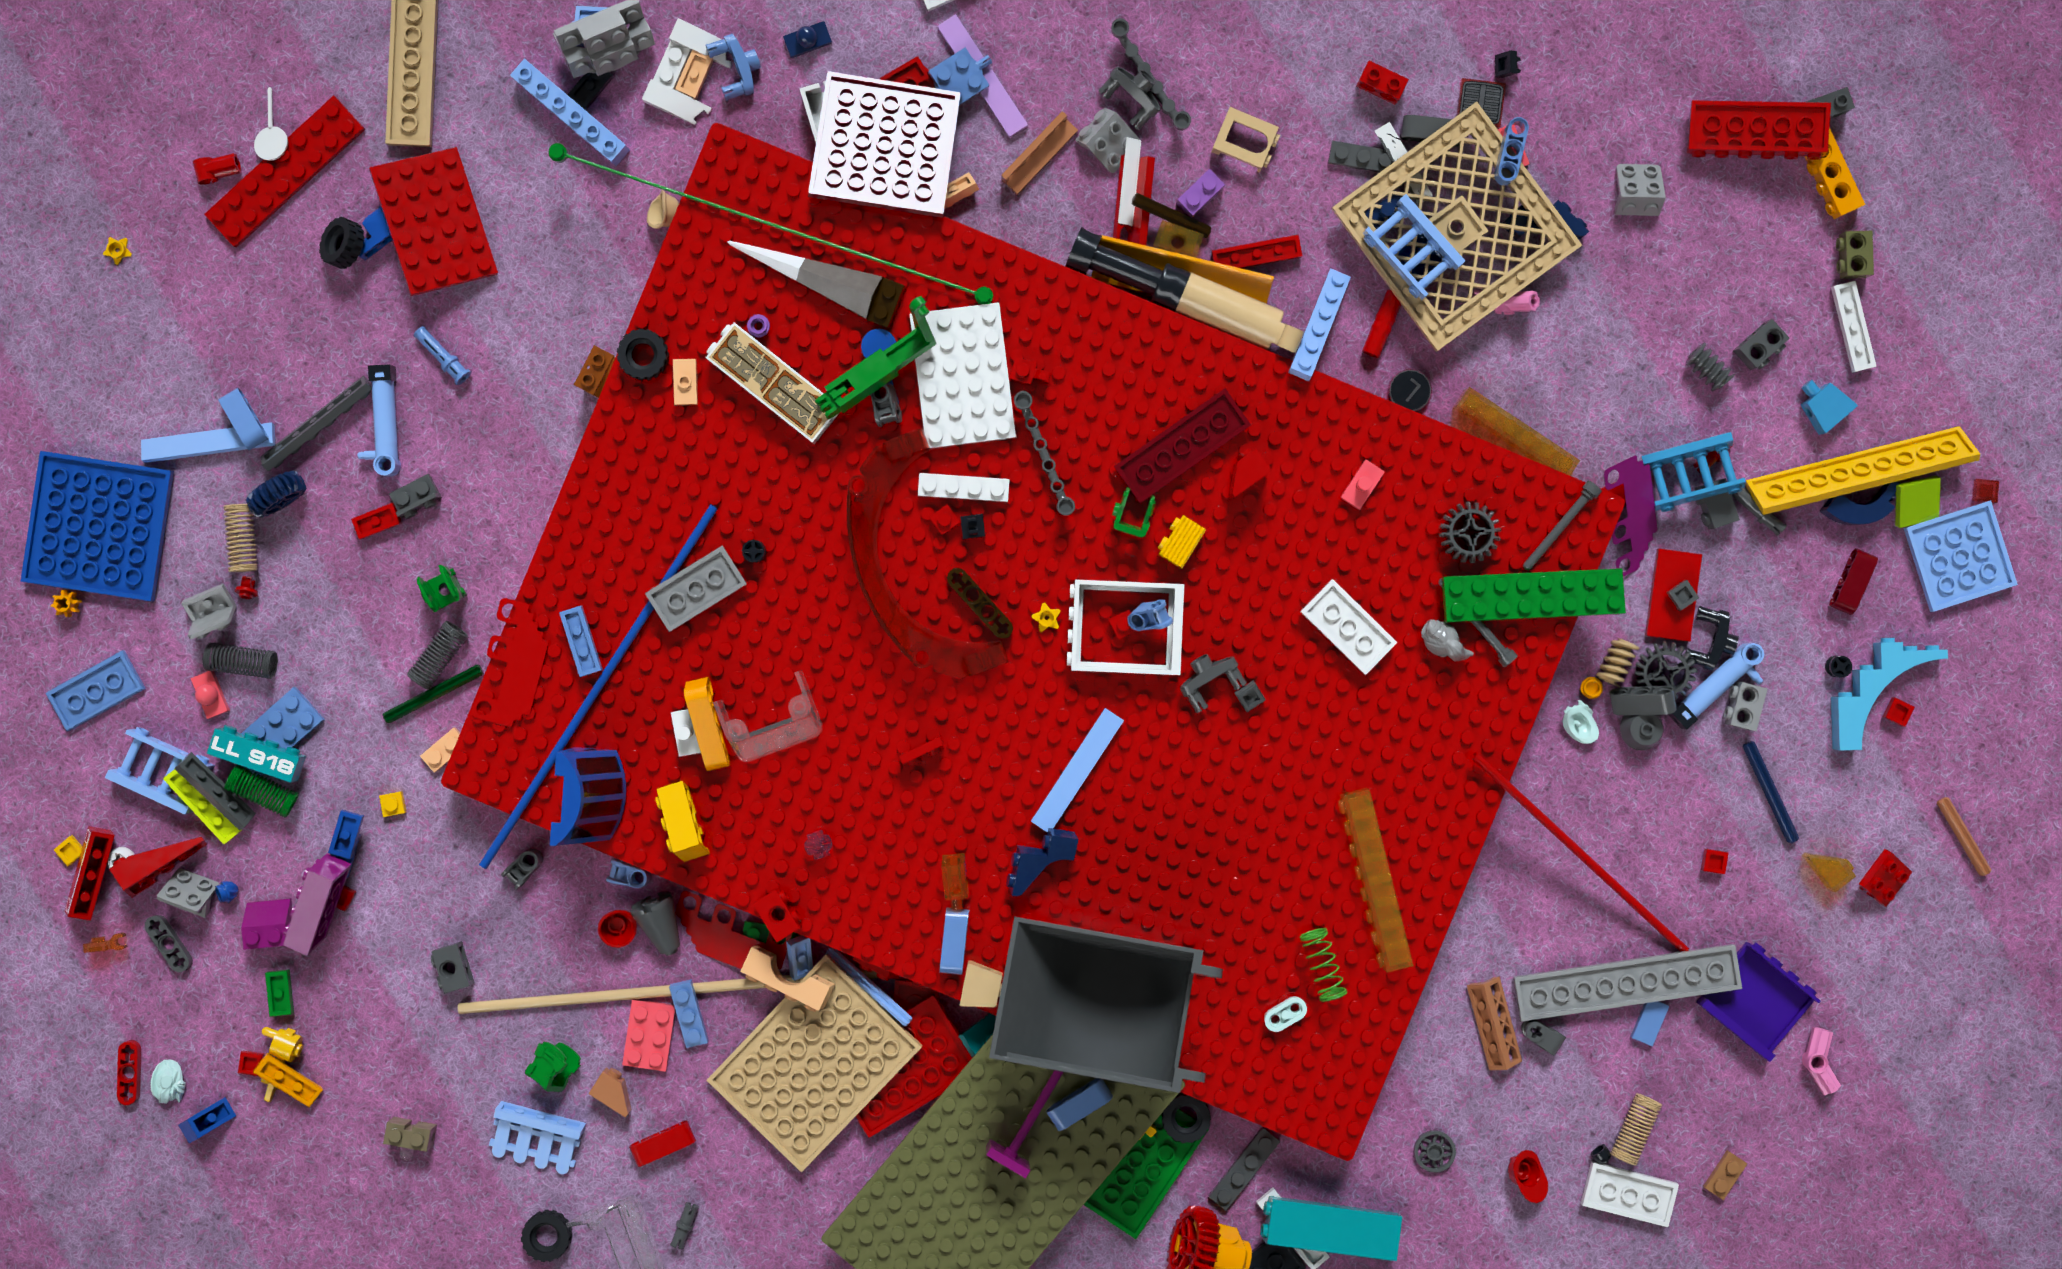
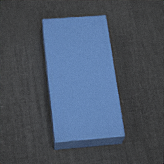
(1649, 1022)

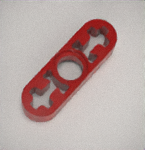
(121, 1078)

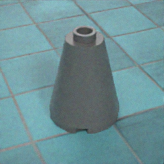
(658, 921)

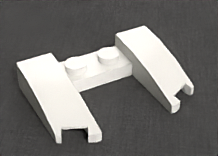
(661, 89)

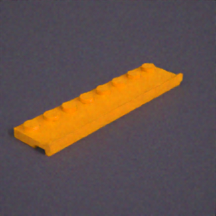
(1241, 280)

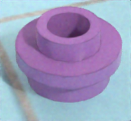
(751, 325)

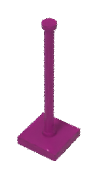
(1008, 1156)

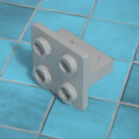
(188, 892)

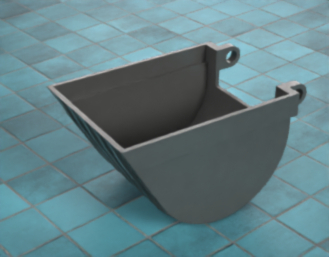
(1096, 1004)

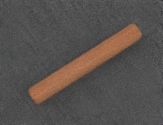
(1964, 836)

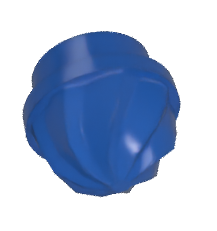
(226, 891)

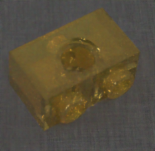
(1170, 231)

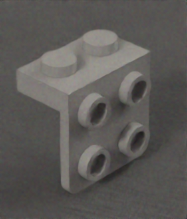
(1106, 138)
(1639, 190)
(209, 611)

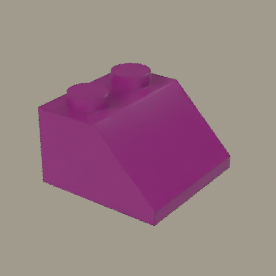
(265, 923)

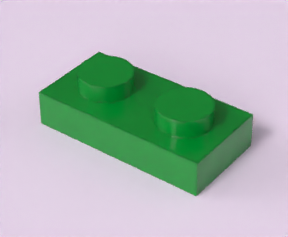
(279, 992)

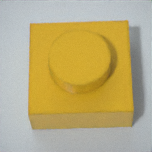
(392, 804)

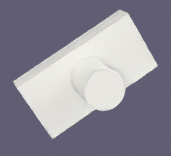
(684, 733)

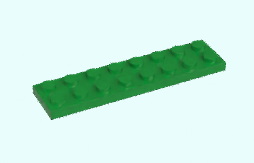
(1533, 595)

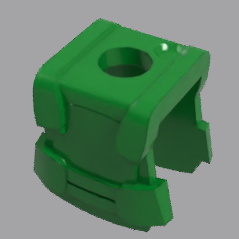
(1128, 528)
(431, 589)
(553, 1066)

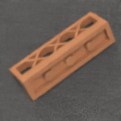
(1039, 153)
(1492, 1026)

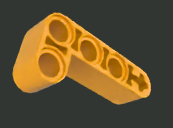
(705, 722)

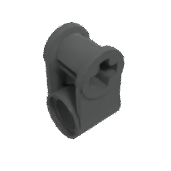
(886, 406)
(520, 870)
(1544, 1037)

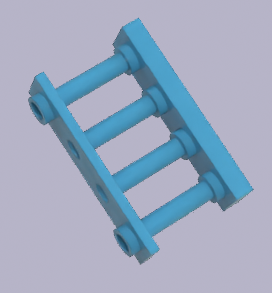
(1699, 451)

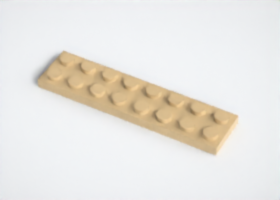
(411, 73)

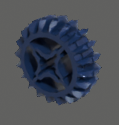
(276, 494)

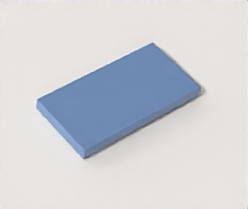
(95, 690)

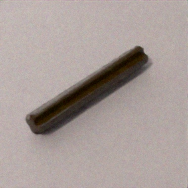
(1169, 214)

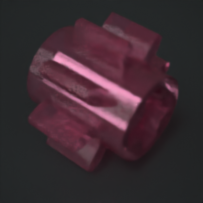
(818, 844)

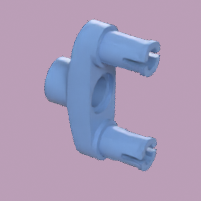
(744, 62)

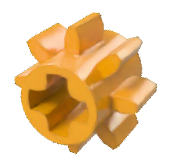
(72, 602)

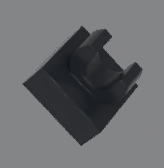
(1506, 64)
(972, 526)

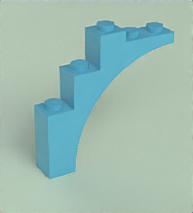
(1851, 712)

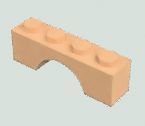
(762, 967)

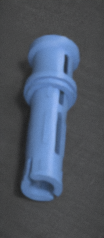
(448, 362)

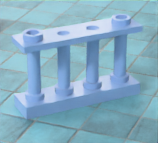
(1435, 242)
(142, 784)

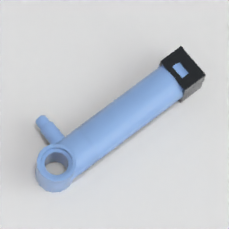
(384, 420)
(1717, 684)

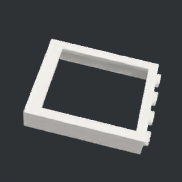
(1174, 631)

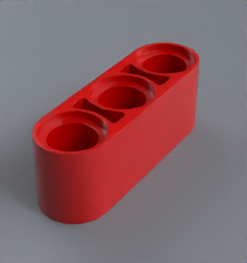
(662, 1144)

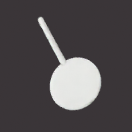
(271, 141)

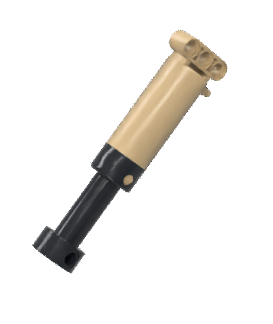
(1188, 294)

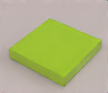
(1917, 501)

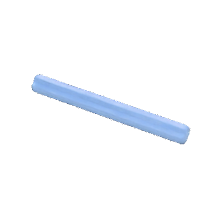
(870, 987)

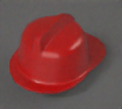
(1529, 1176)

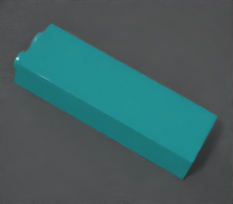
(1331, 1228)

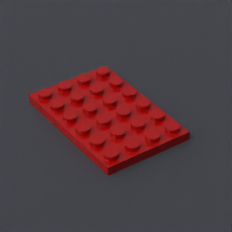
(433, 221)
(924, 1074)

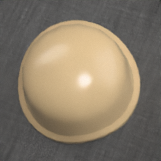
(662, 210)

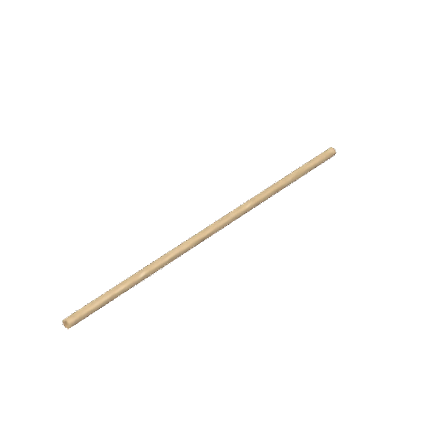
(614, 995)

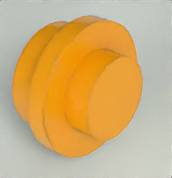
(1591, 687)

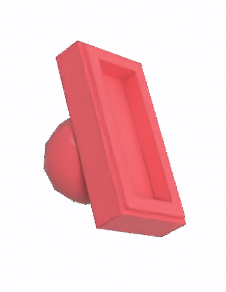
(209, 694)

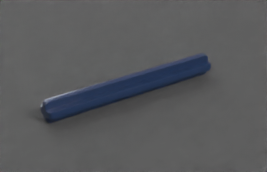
(1770, 792)

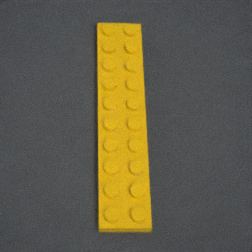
(1862, 470)

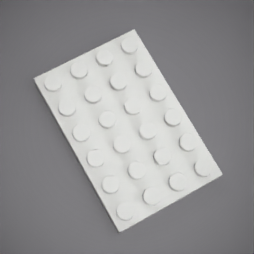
(965, 378)

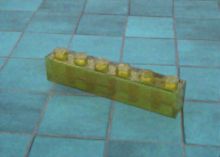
(1514, 432)

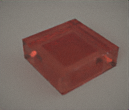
(1985, 490)

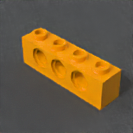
(1841, 179)

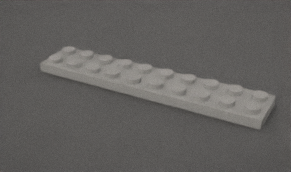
(1627, 982)

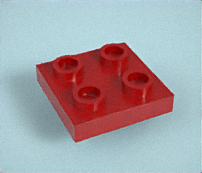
(1885, 878)

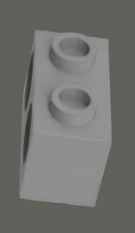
(1752, 707)

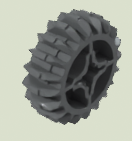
(1469, 521)
(1656, 675)

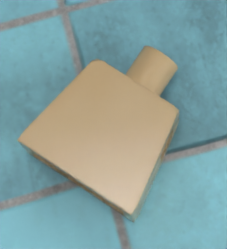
(981, 986)

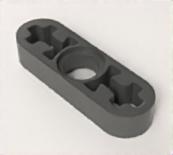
(159, 942)

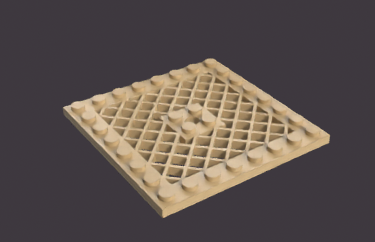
(1525, 189)

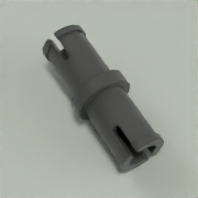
(684, 1225)

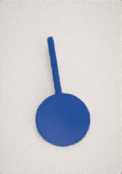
(874, 341)

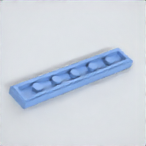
(198, 444)
(1077, 770)

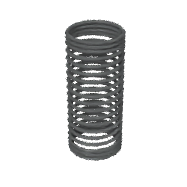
(447, 635)
(267, 660)

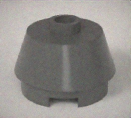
(1641, 731)

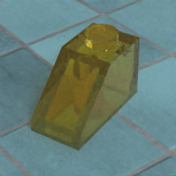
(1831, 870)

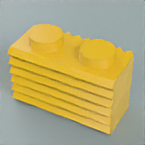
(1181, 541)

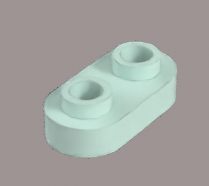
(1286, 1016)

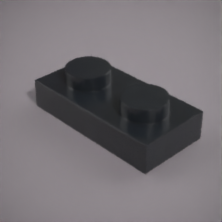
(589, 88)

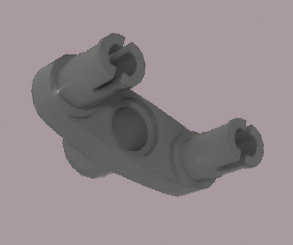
(1138, 88)
(1205, 671)

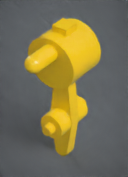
(284, 1046)

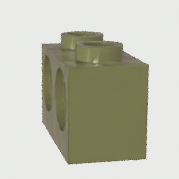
(1861, 255)

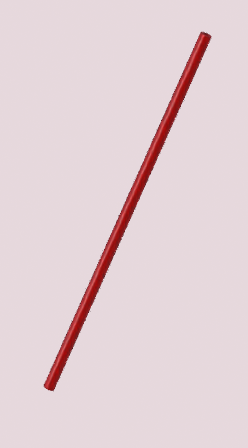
(1580, 853)

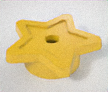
(113, 245)
(1046, 611)

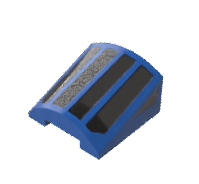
(591, 795)

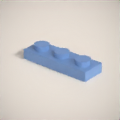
(581, 641)
(688, 1013)

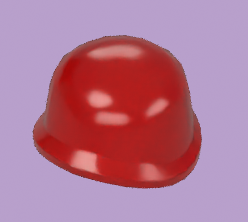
(617, 928)

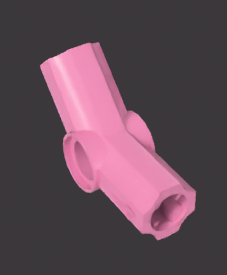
(1521, 302)
(1819, 1047)

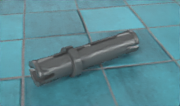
(1769, 520)

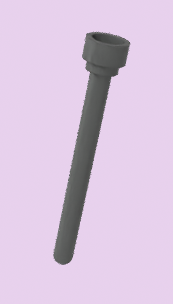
(1589, 492)
(1504, 654)

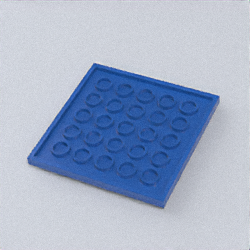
(97, 526)

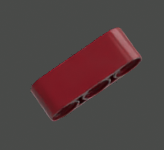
(1854, 581)

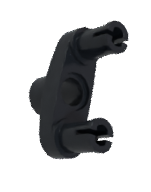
(1722, 639)

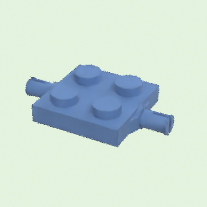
(961, 75)

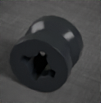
(749, 551)
(1842, 669)

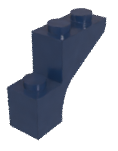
(1577, 225)
(1031, 861)

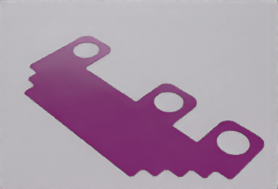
(1640, 509)

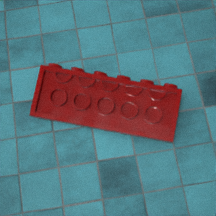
(1759, 129)

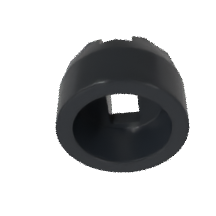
(1601, 1154)

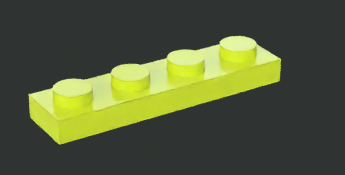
(209, 815)

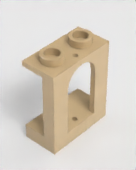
(1254, 159)

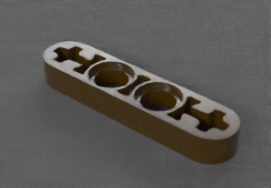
(977, 605)

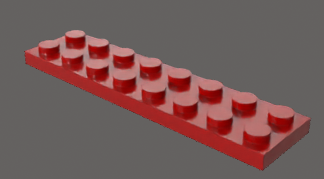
(276, 181)

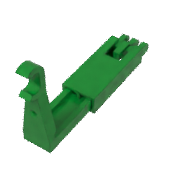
(879, 367)

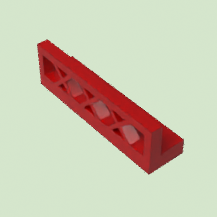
(1139, 230)

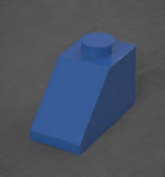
(207, 1120)

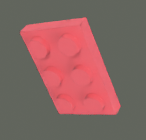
(649, 1035)

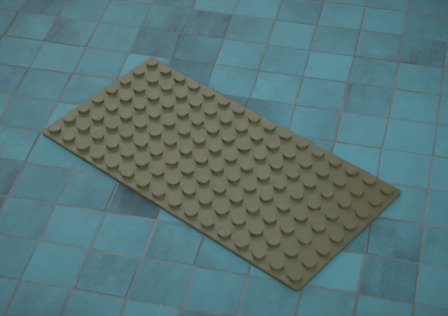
(955, 1207)

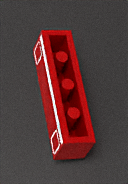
(89, 873)

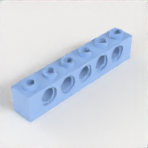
(570, 112)

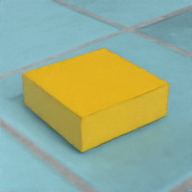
(69, 850)

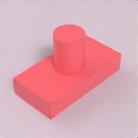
(1362, 484)

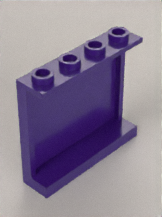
(1765, 1005)

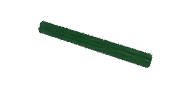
(433, 694)

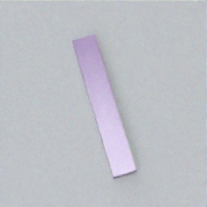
(995, 94)

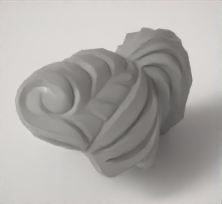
(1444, 640)

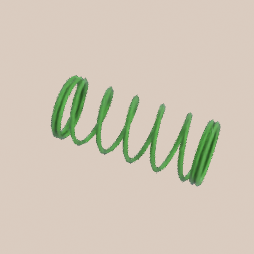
(1322, 932)

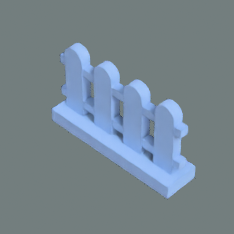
(537, 1123)

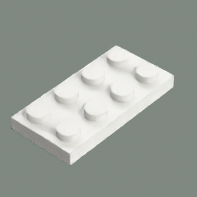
(1348, 627)
(1629, 1194)

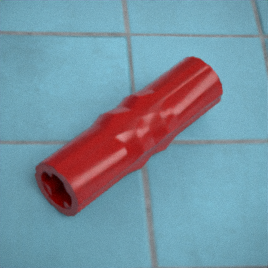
(1382, 325)

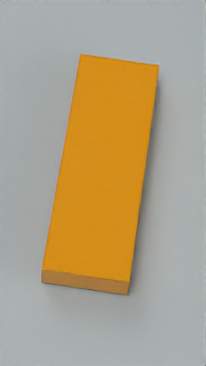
(288, 1080)

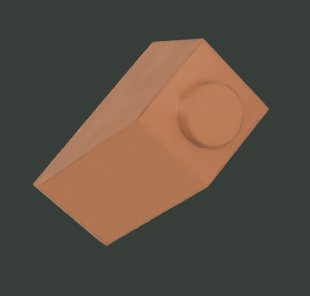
(612, 1091)

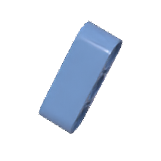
(1513, 140)
(243, 419)
(954, 941)
(1079, 1104)

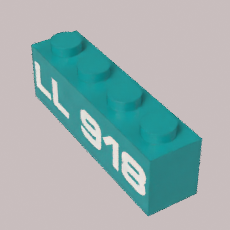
(256, 754)

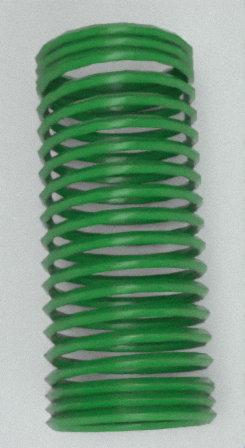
(235, 776)

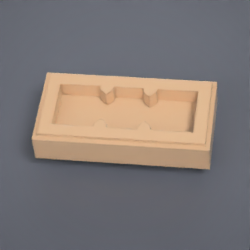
(685, 382)

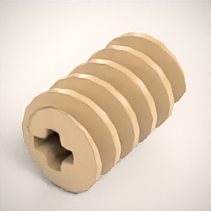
(1617, 661)

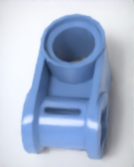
(1150, 616)

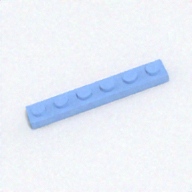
(1319, 325)

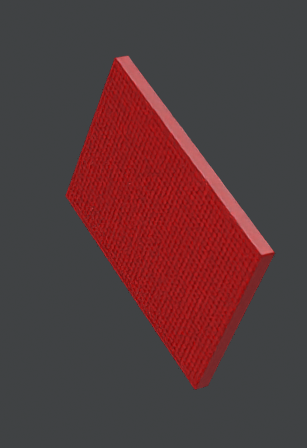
(1190, 822)

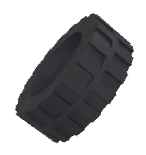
(331, 239)
(638, 337)
(1186, 1134)
(541, 1252)

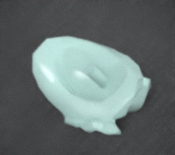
(1580, 723)
(167, 1082)

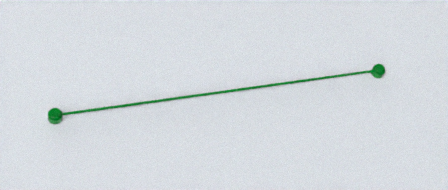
(559, 154)

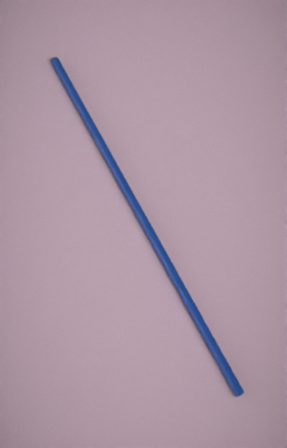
(593, 694)

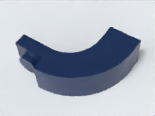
(1849, 513)

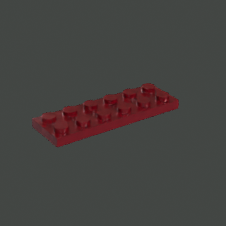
(1182, 445)

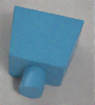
(1825, 405)

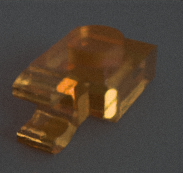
(100, 944)

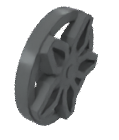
(1434, 1151)

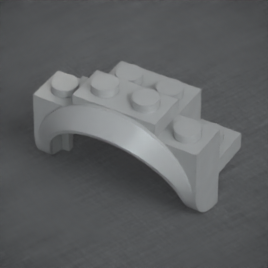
(605, 39)

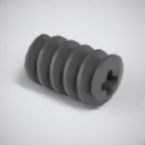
(1709, 367)

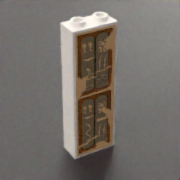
(770, 381)

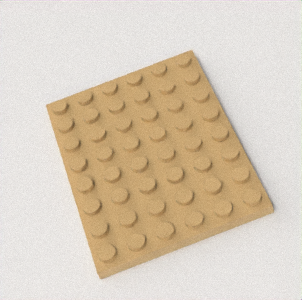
(814, 1071)

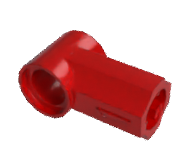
(212, 169)

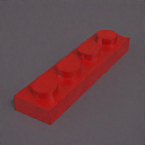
(1259, 252)

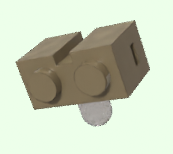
(408, 1136)

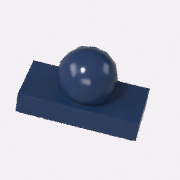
(807, 39)

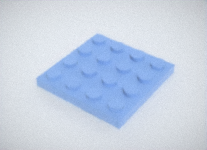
(1960, 556)

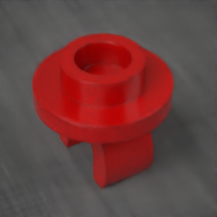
(247, 588)

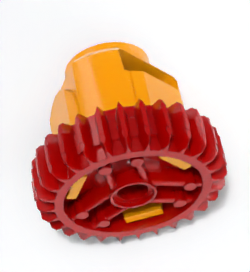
(1205, 1243)

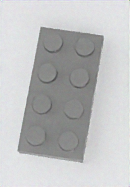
(695, 588)

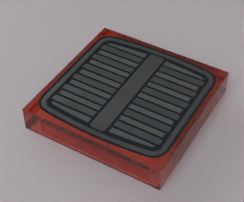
(1487, 94)

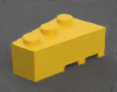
(680, 821)

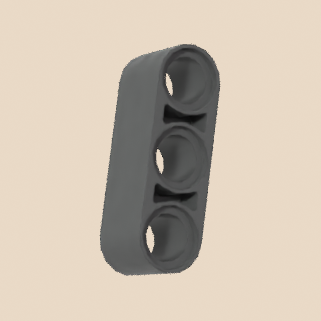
(1421, 127)
(1643, 700)

